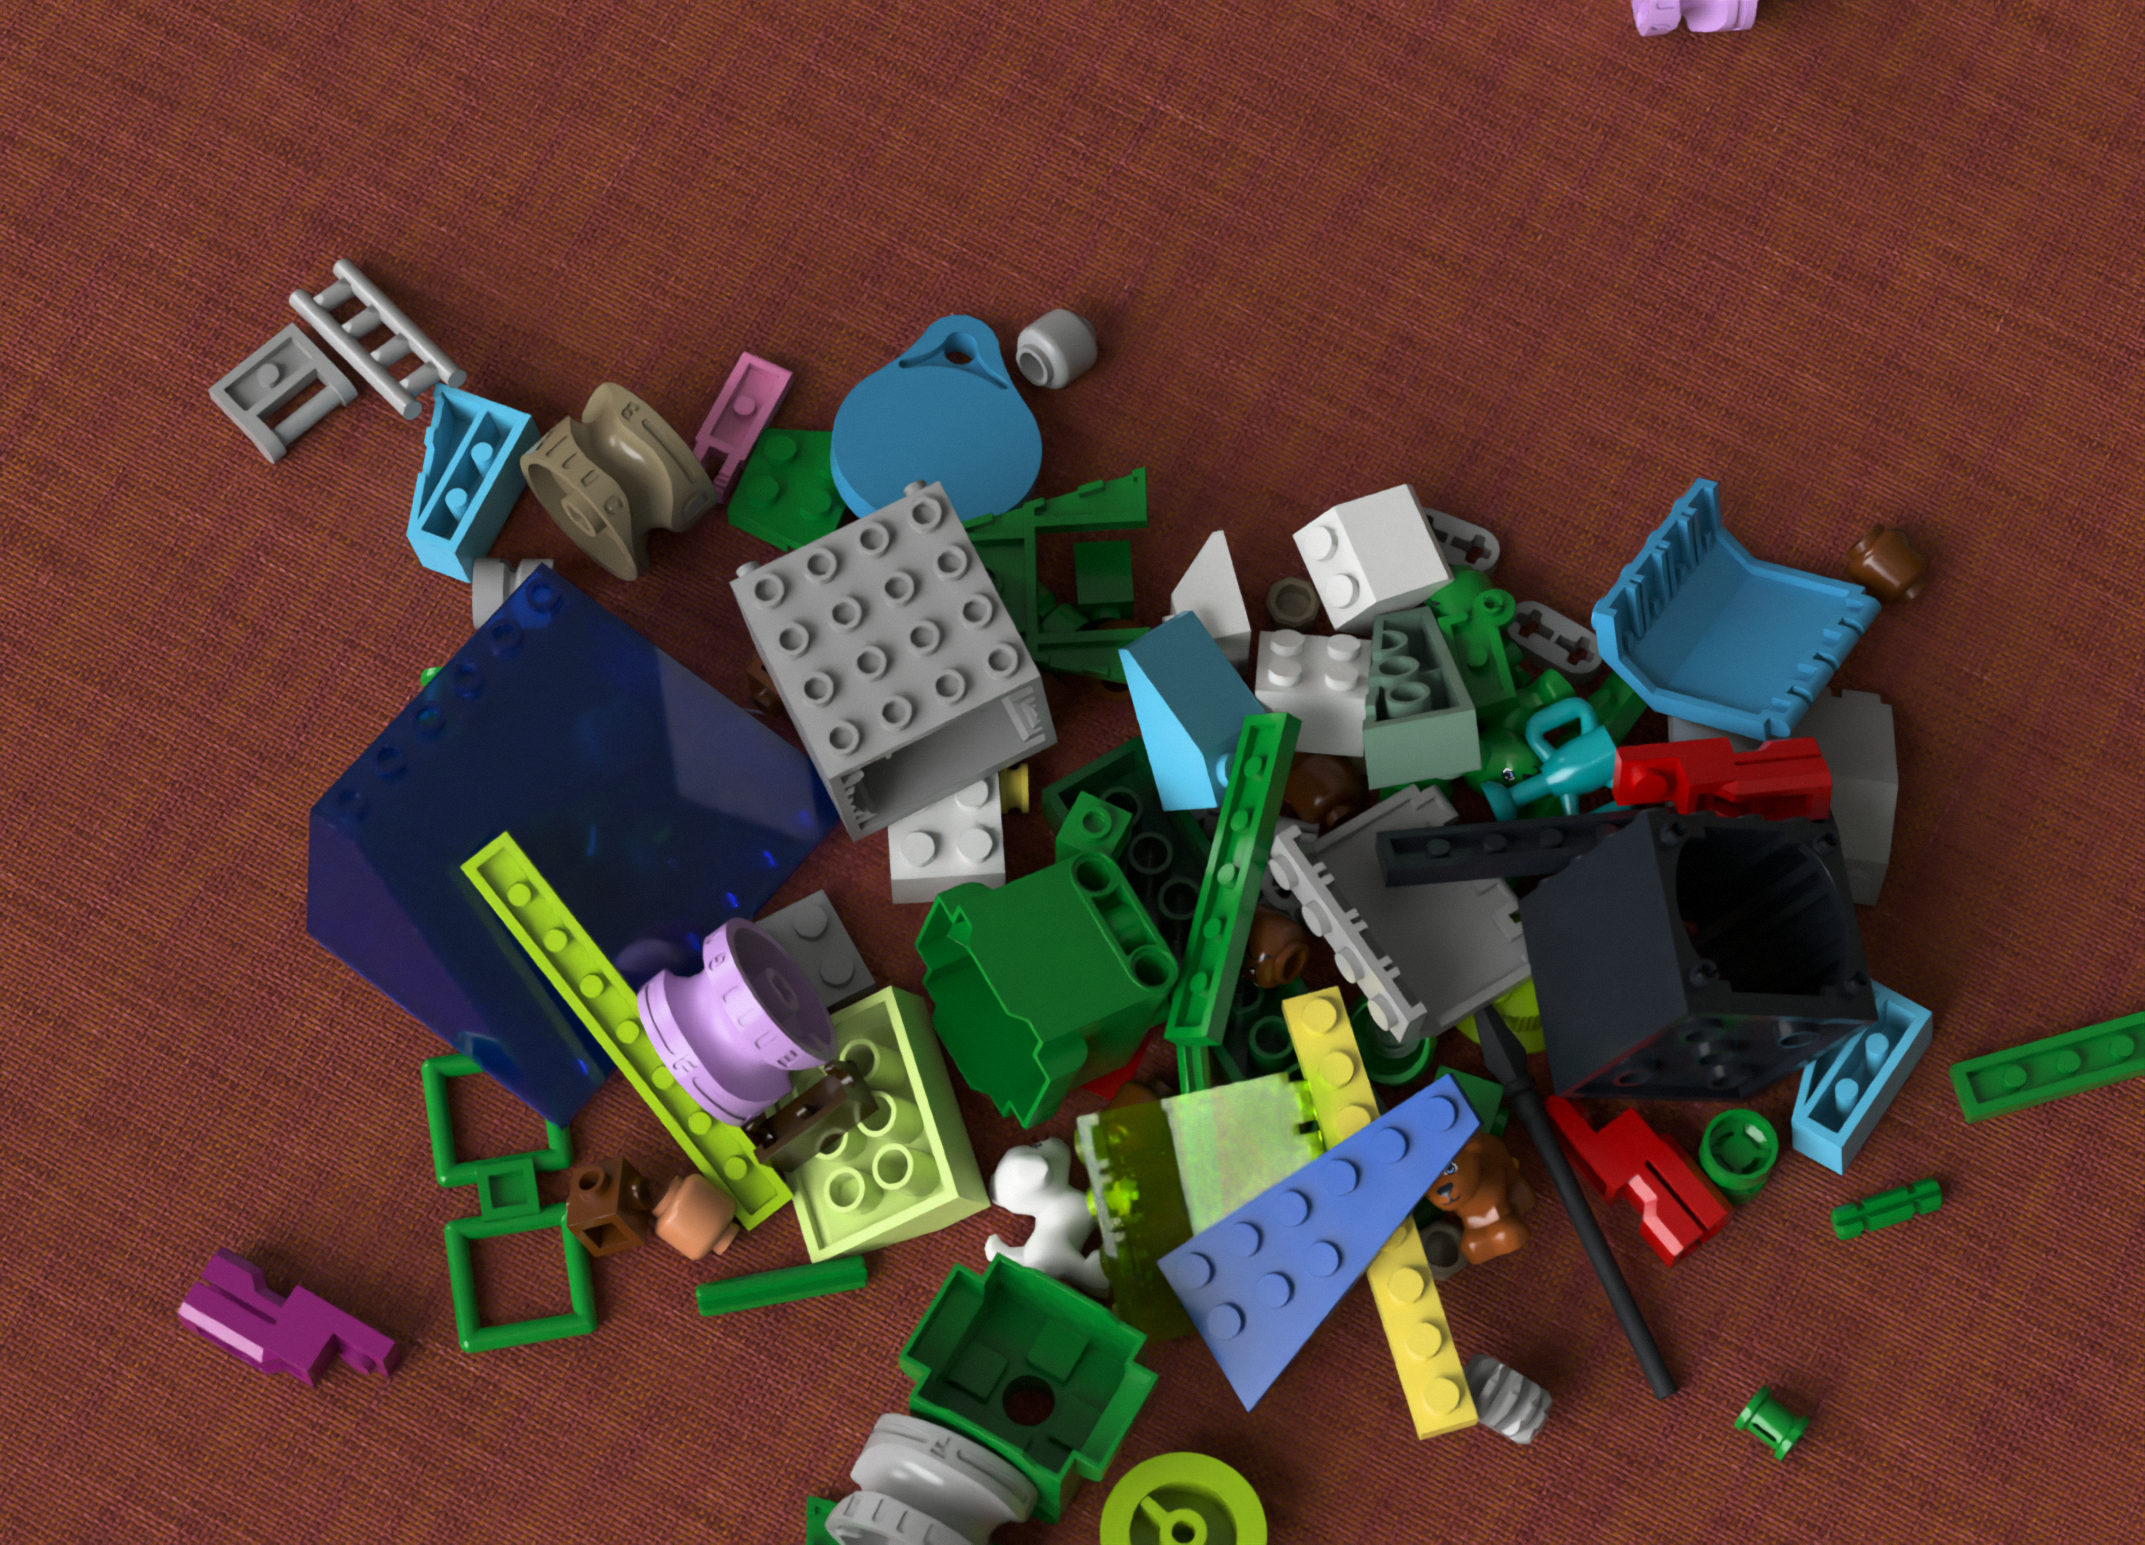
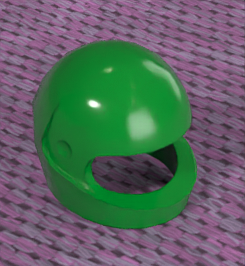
(1383, 1057)

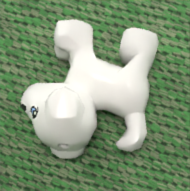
(1036, 1184)

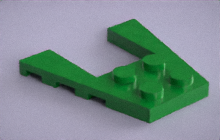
(789, 490)
(1010, 556)

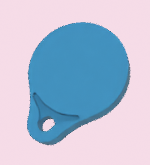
(938, 425)

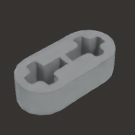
(1459, 537)
(1554, 641)

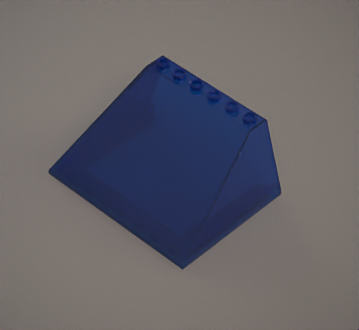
(619, 781)

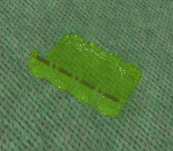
(1176, 1170)

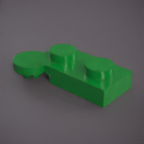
(1480, 652)

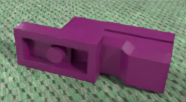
(278, 1332)

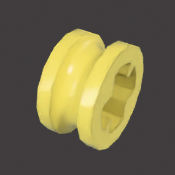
(1014, 789)

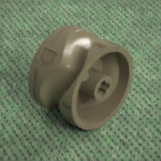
(617, 480)

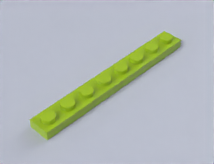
(611, 1014)

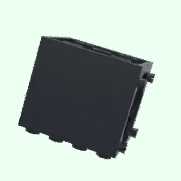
(1635, 1005)

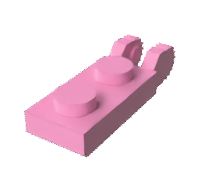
(740, 417)

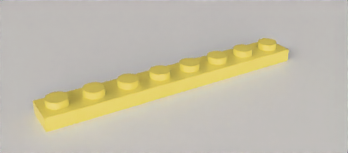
(1400, 1273)

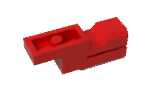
(1775, 780)
(1649, 1171)

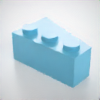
(467, 479)
(1856, 1081)

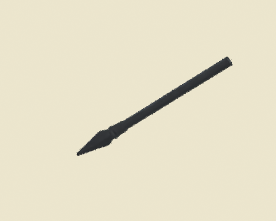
(1508, 1062)

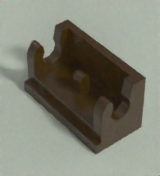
(814, 1118)

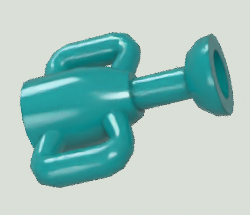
(1567, 772)

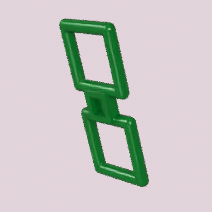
(508, 1207)

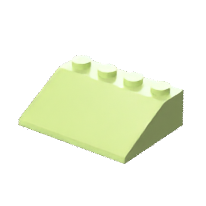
(904, 1164)

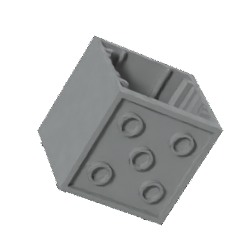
(896, 660)

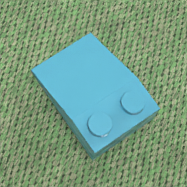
(1187, 710)

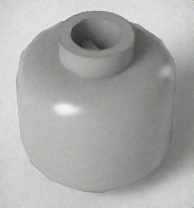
(1056, 349)

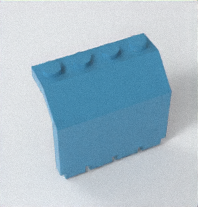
(1723, 633)

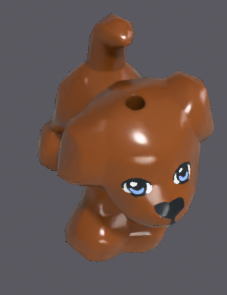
(1480, 1190)

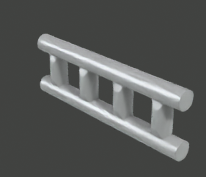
(374, 365)

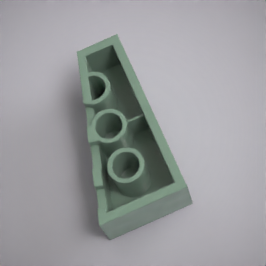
(1416, 705)

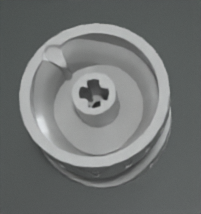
(928, 1489)

